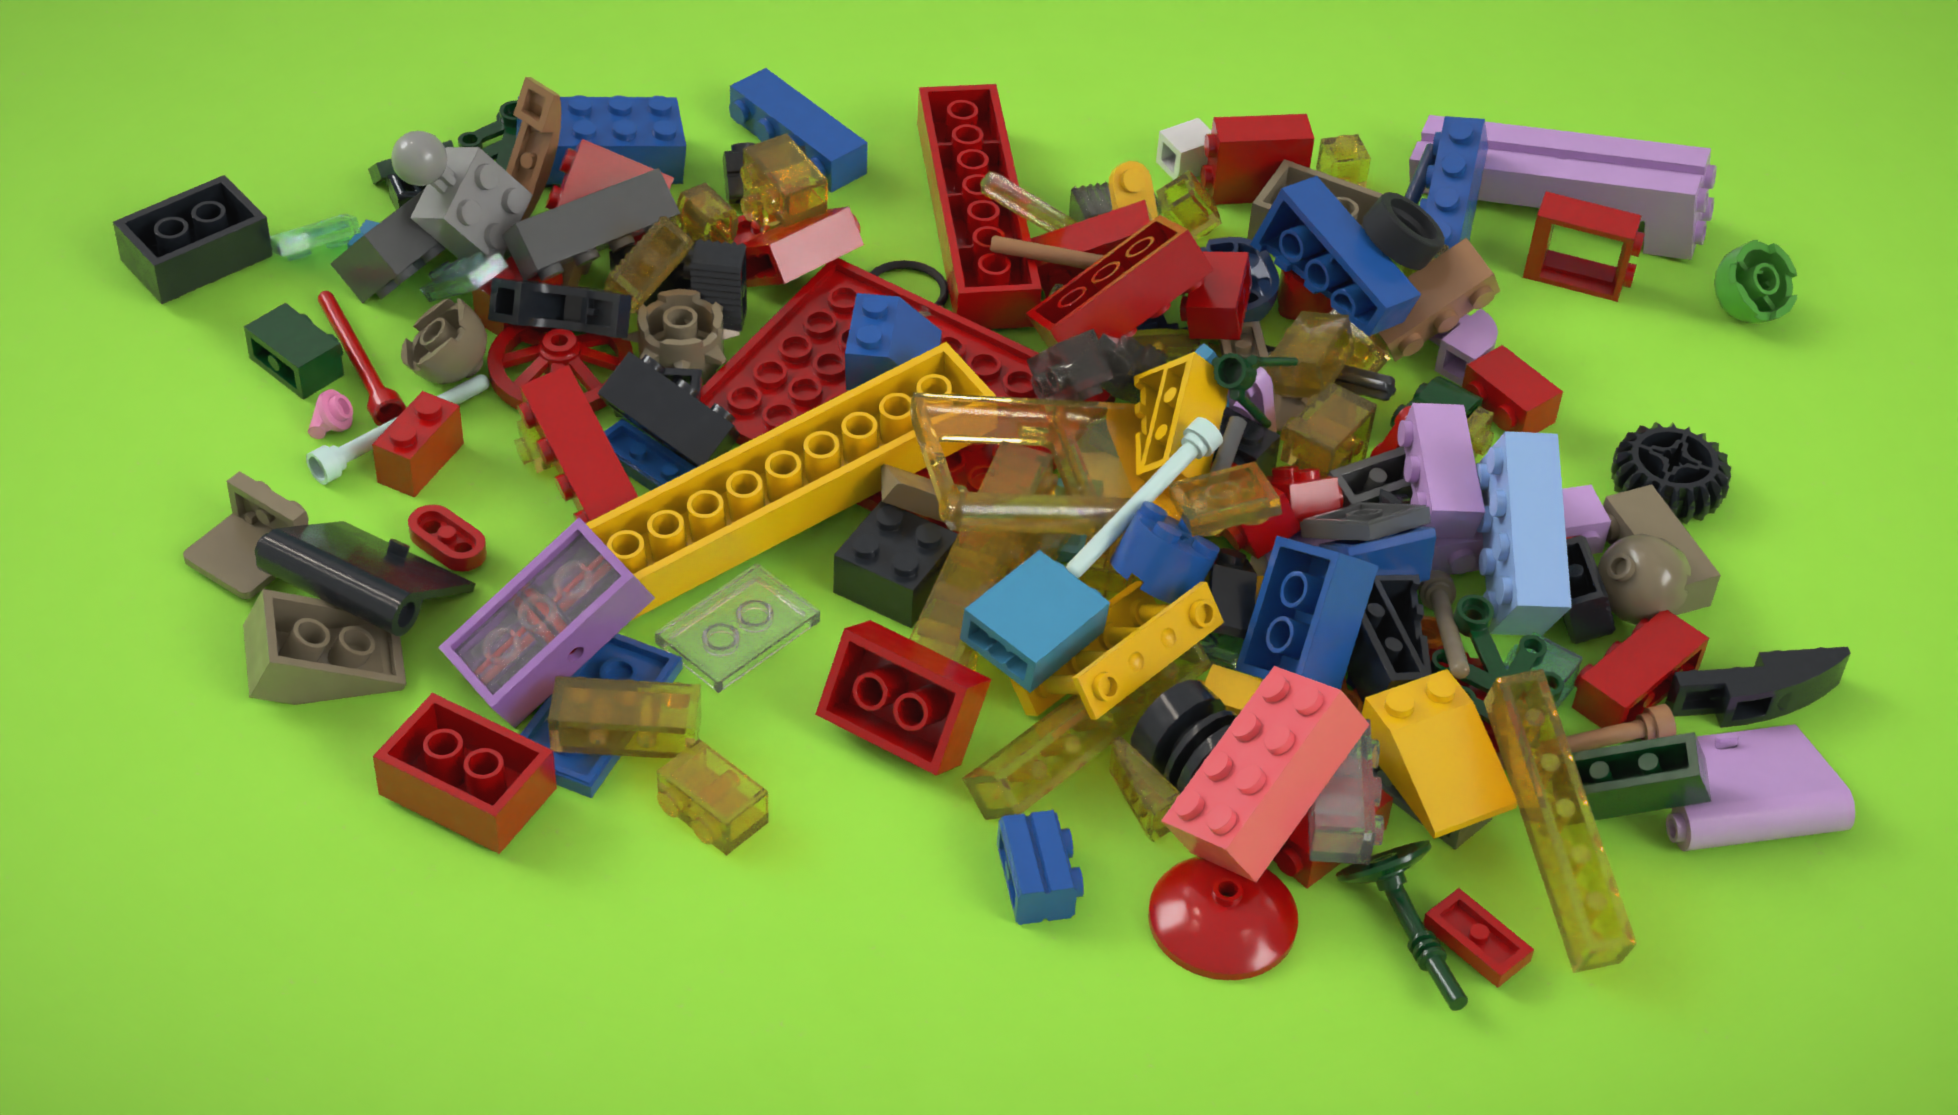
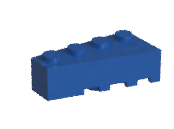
(1334, 256)

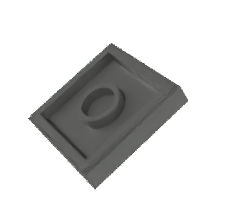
(1365, 521)

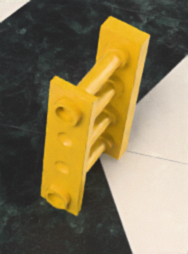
(1133, 648)

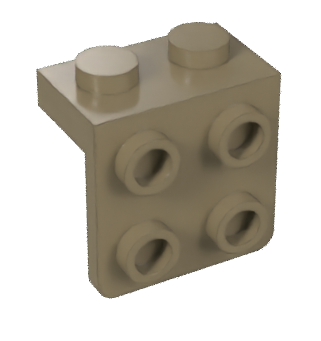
(229, 548)

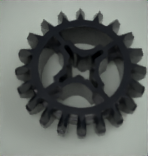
(1678, 464)

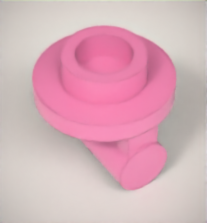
(331, 412)

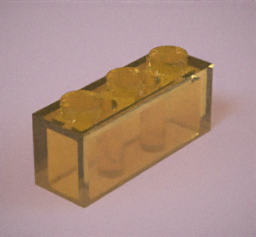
(623, 717)

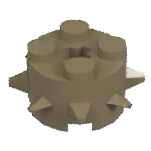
(682, 332)

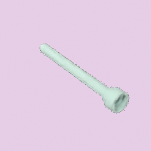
(1199, 440)
(328, 462)

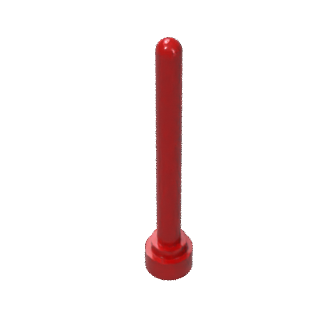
(383, 402)

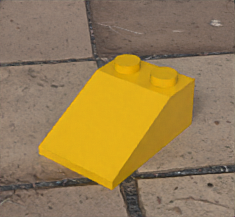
(1438, 753)

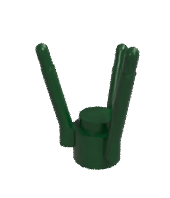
(1240, 373)

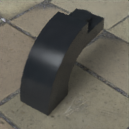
(560, 307)

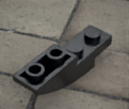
(1770, 689)

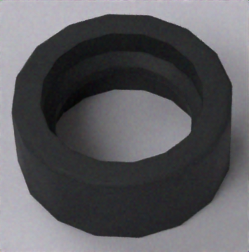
(1403, 231)

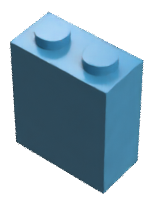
(1034, 620)

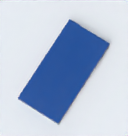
(618, 660)

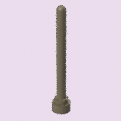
(1438, 595)

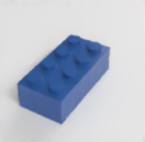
(634, 127)

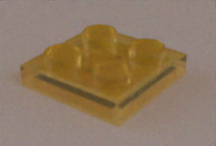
(1225, 499)

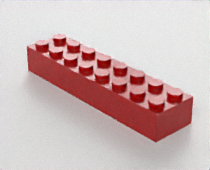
(960, 143)

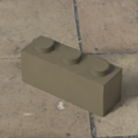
(1647, 513)

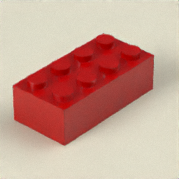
(1125, 285)

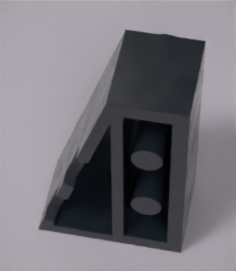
(1390, 637)

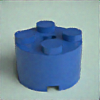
(1163, 554)

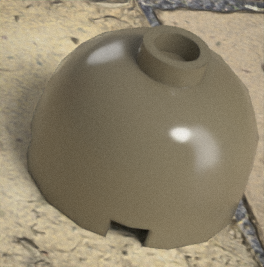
(447, 344)
(1644, 577)

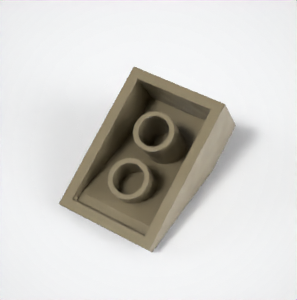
(316, 652)

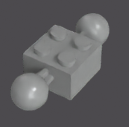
(466, 194)

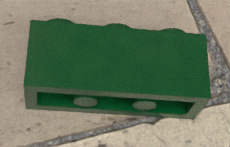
(1644, 776)

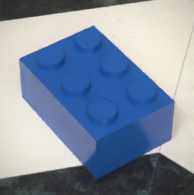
(1307, 613)

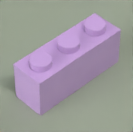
(1442, 468)

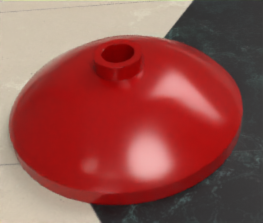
(1219, 933)

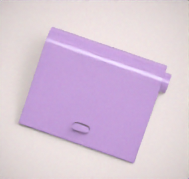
(1762, 790)

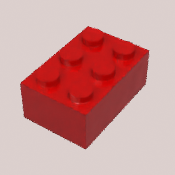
(903, 697)
(465, 772)

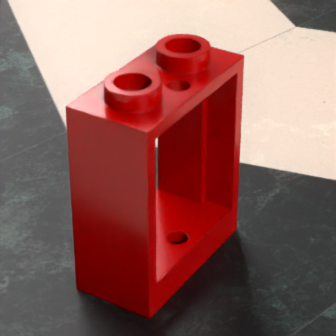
(1576, 272)

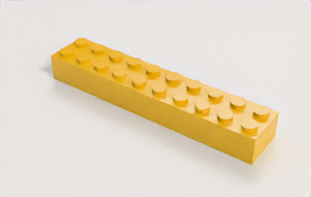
(780, 480)

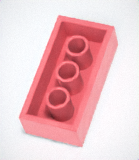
(1265, 773)

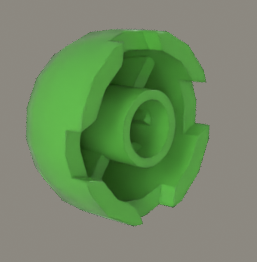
(1756, 282)

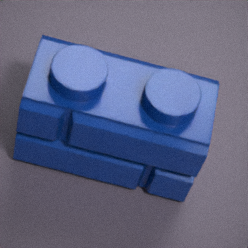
(1038, 867)

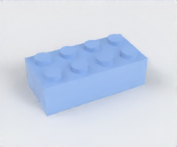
(1524, 533)

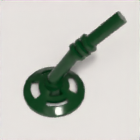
(1388, 872)

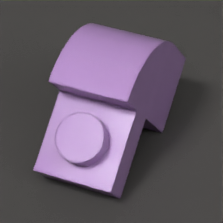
(1464, 343)

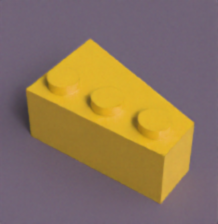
(1169, 403)

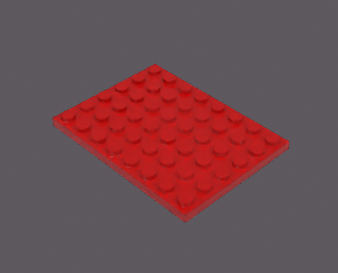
(801, 364)

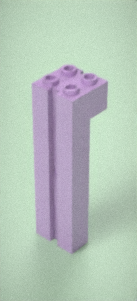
(1637, 176)

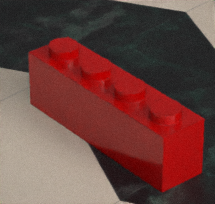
(575, 444)

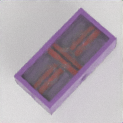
(546, 622)

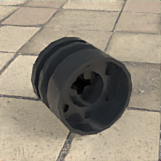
(1181, 730)

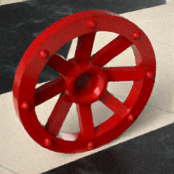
(550, 353)

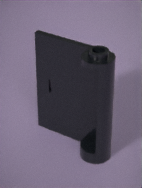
(357, 572)

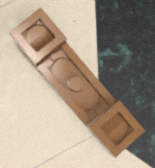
(536, 139)

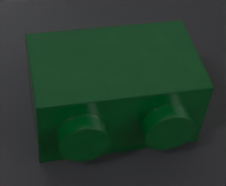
(294, 350)

